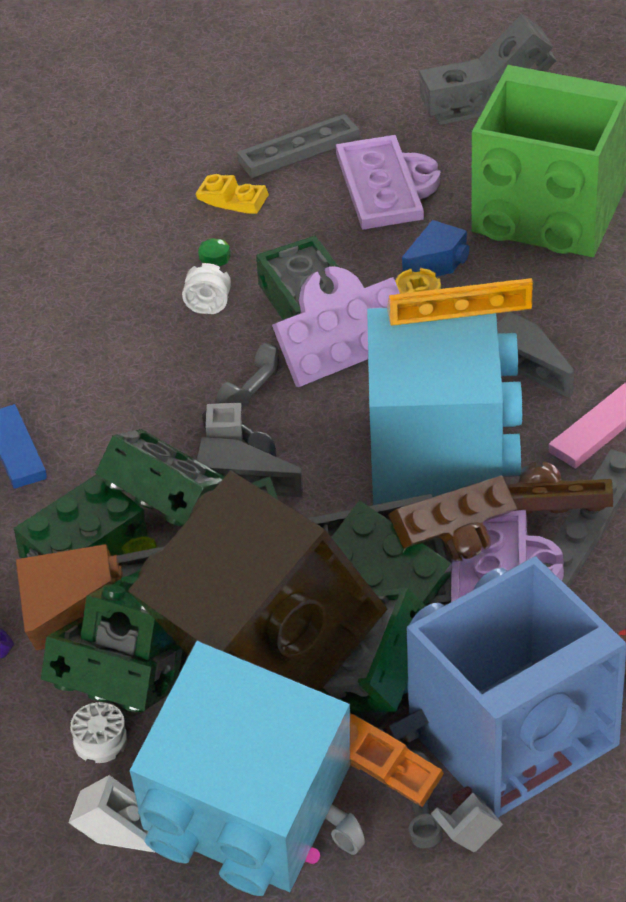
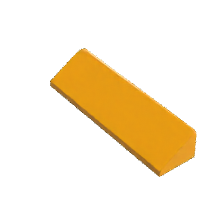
(460, 302)

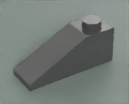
(538, 356)
(250, 464)

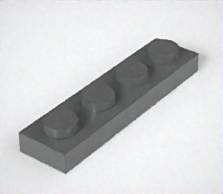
(298, 145)

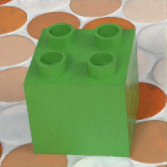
(549, 160)

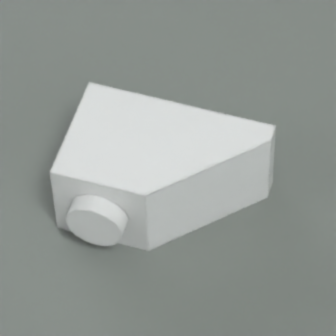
(109, 815)

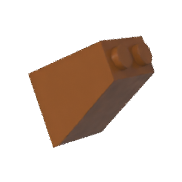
(57, 587)

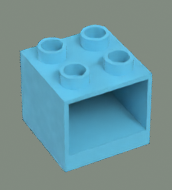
(441, 405)
(241, 769)

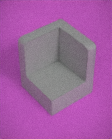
(224, 421)
(470, 823)

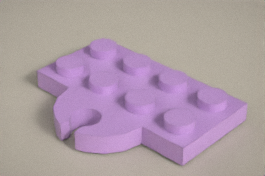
(385, 181)
(332, 326)
(508, 549)

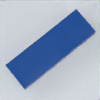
(18, 450)

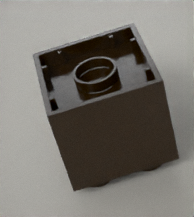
(259, 586)

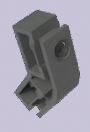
(480, 76)

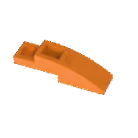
(391, 762)

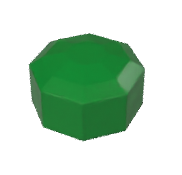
(214, 252)

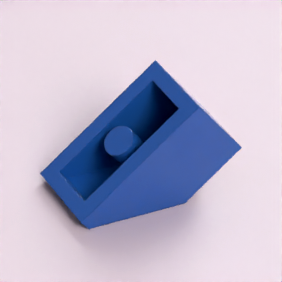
(437, 249)

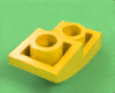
(225, 193)

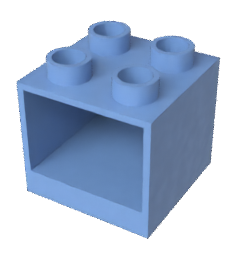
(515, 680)

